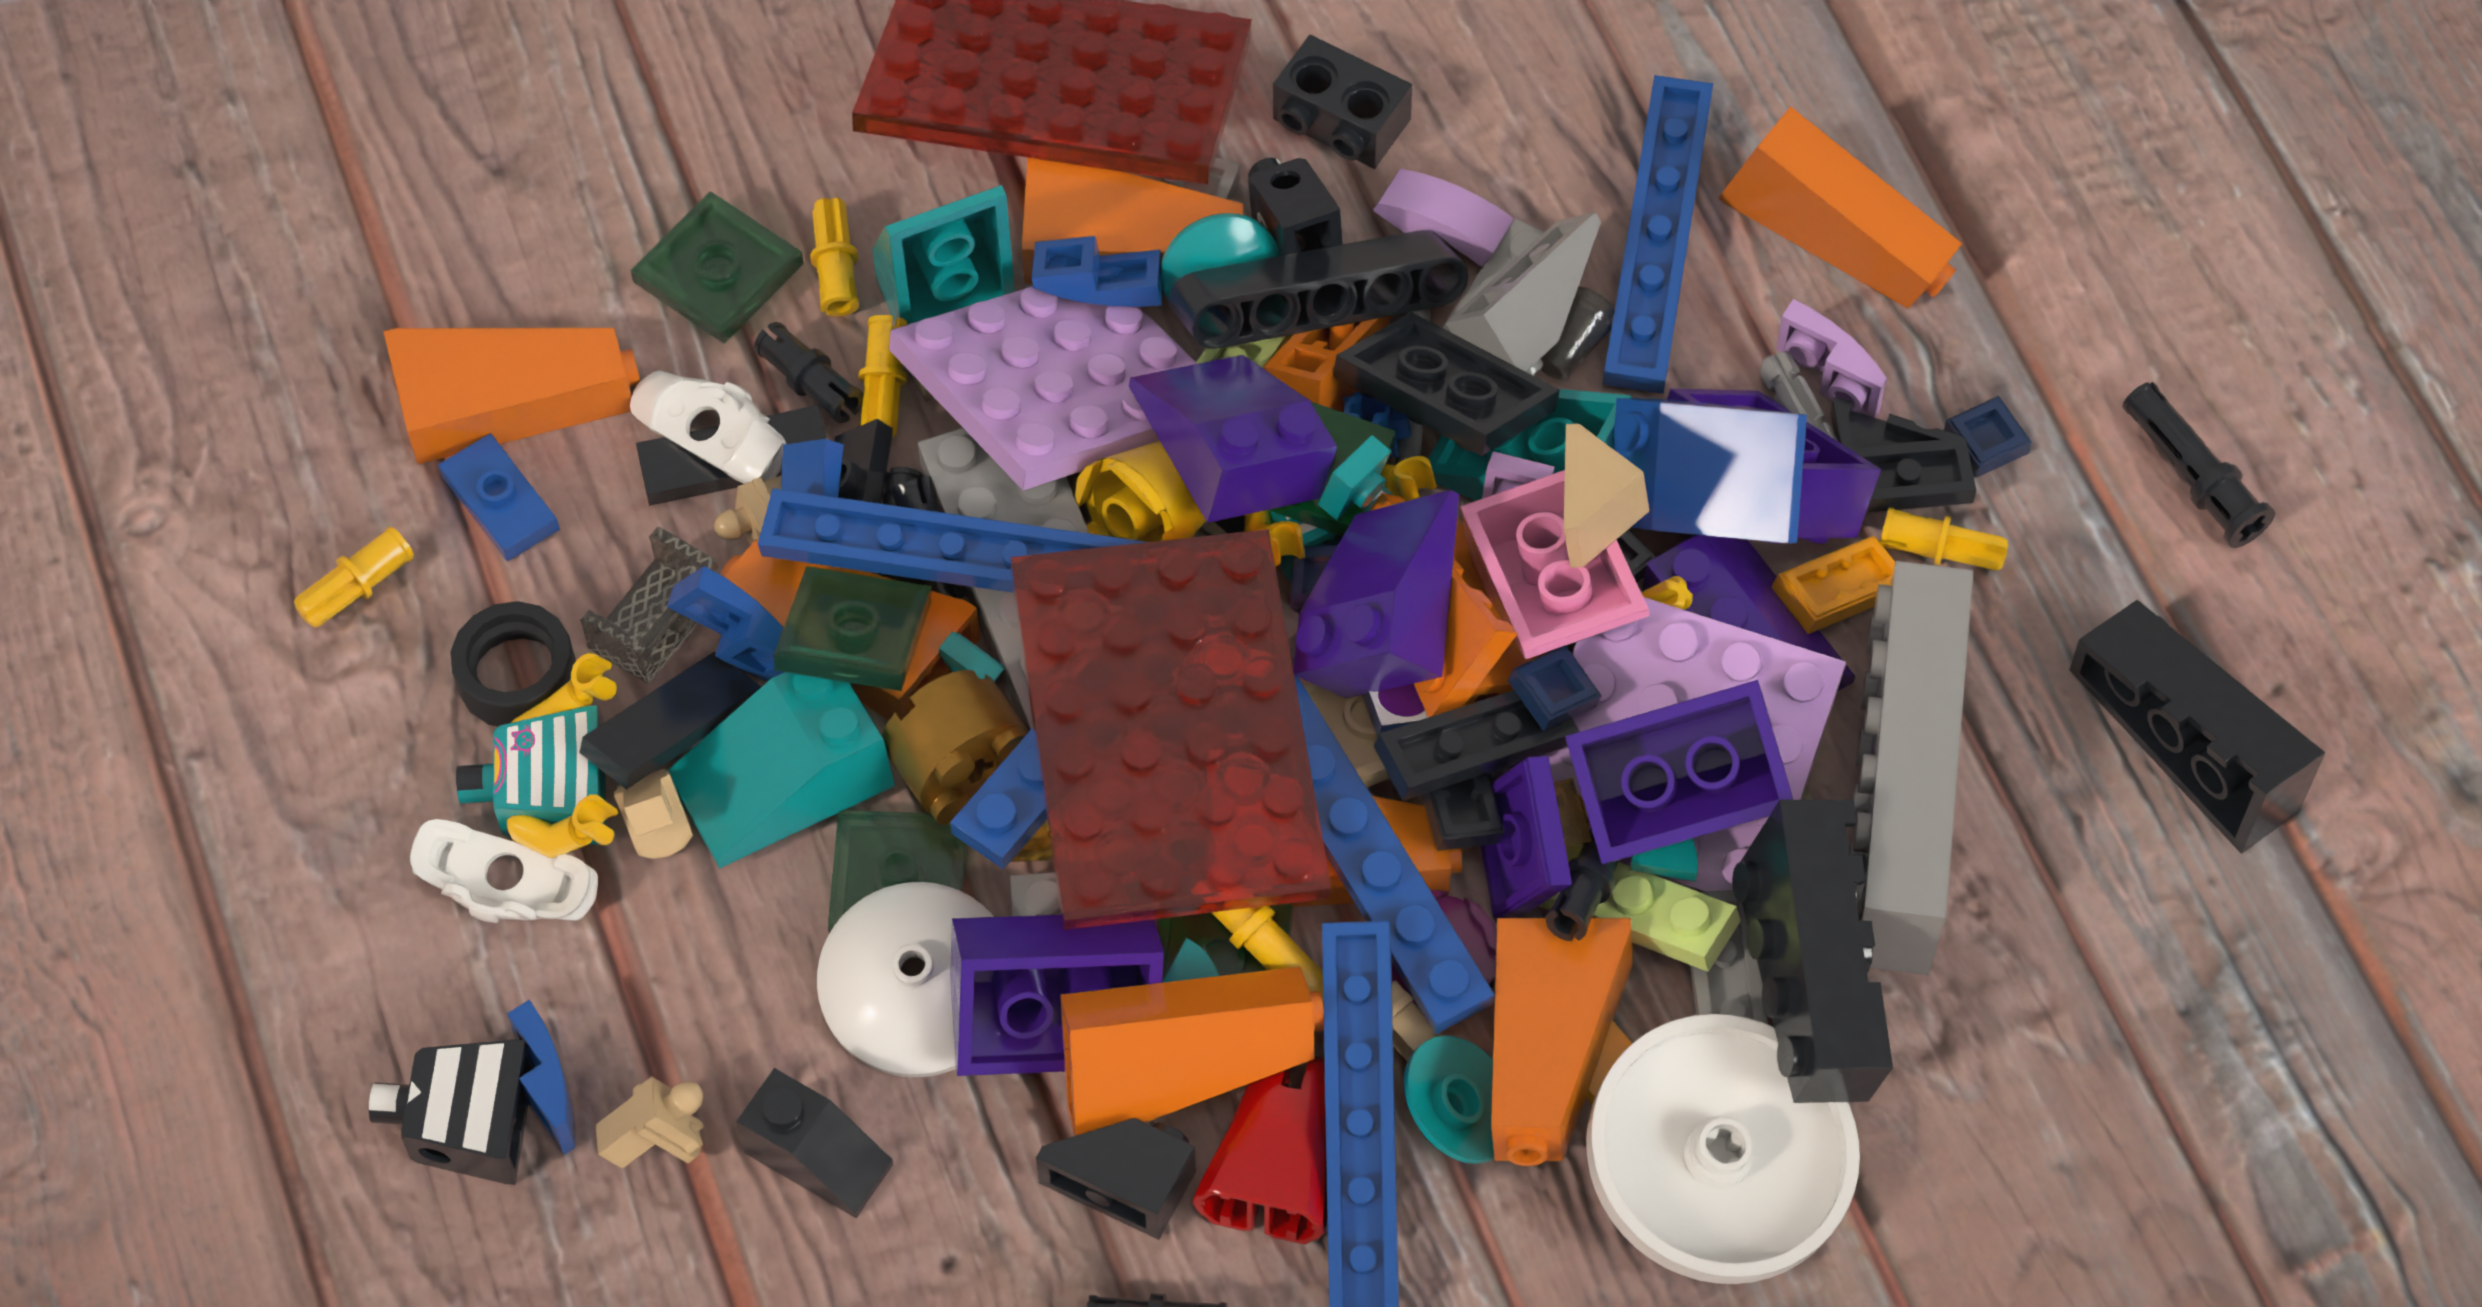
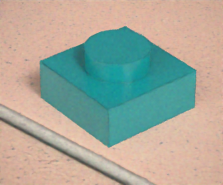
(1356, 479)

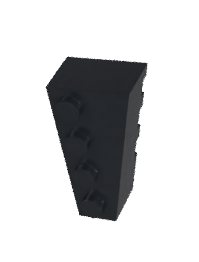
(2198, 724)
(1815, 952)

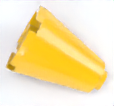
(1138, 497)

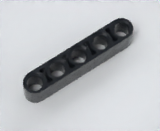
(1318, 289)

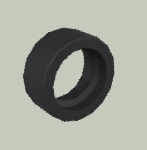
(501, 624)

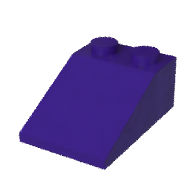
(1237, 436)
(1834, 478)
(1382, 600)

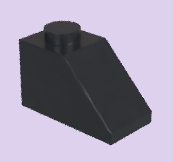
(812, 1143)
(1123, 1171)

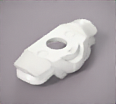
(744, 442)
(458, 863)

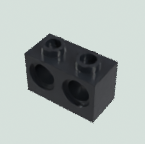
(1344, 94)

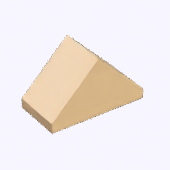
(1600, 495)

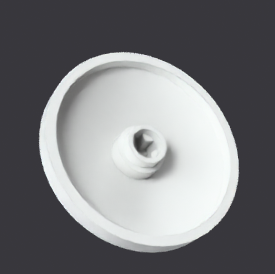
(1712, 1156)

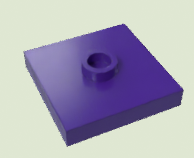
(1532, 855)

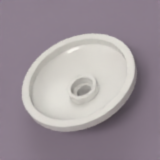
(874, 1008)

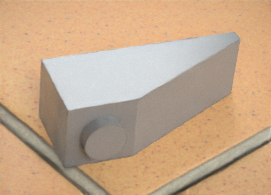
(1530, 300)

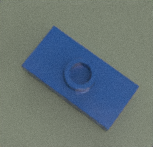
(498, 497)

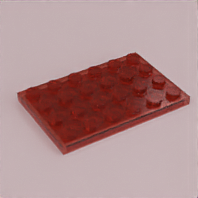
(1059, 81)
(1168, 729)

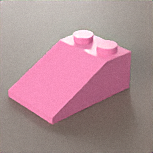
(1528, 575)

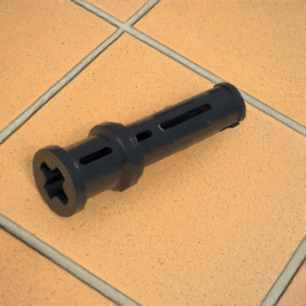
(2212, 483)

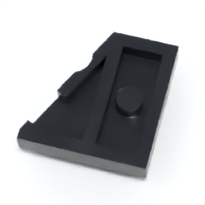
(1915, 463)

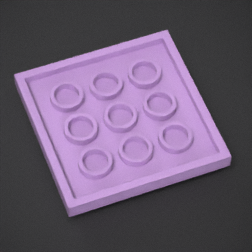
(1040, 378)
(1687, 656)

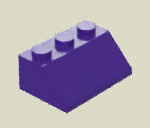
(1735, 588)
(1679, 772)
(1012, 978)

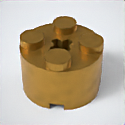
(952, 740)

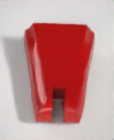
(1272, 1160)

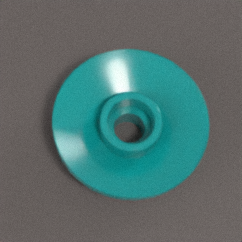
(1215, 243)
(1452, 1097)

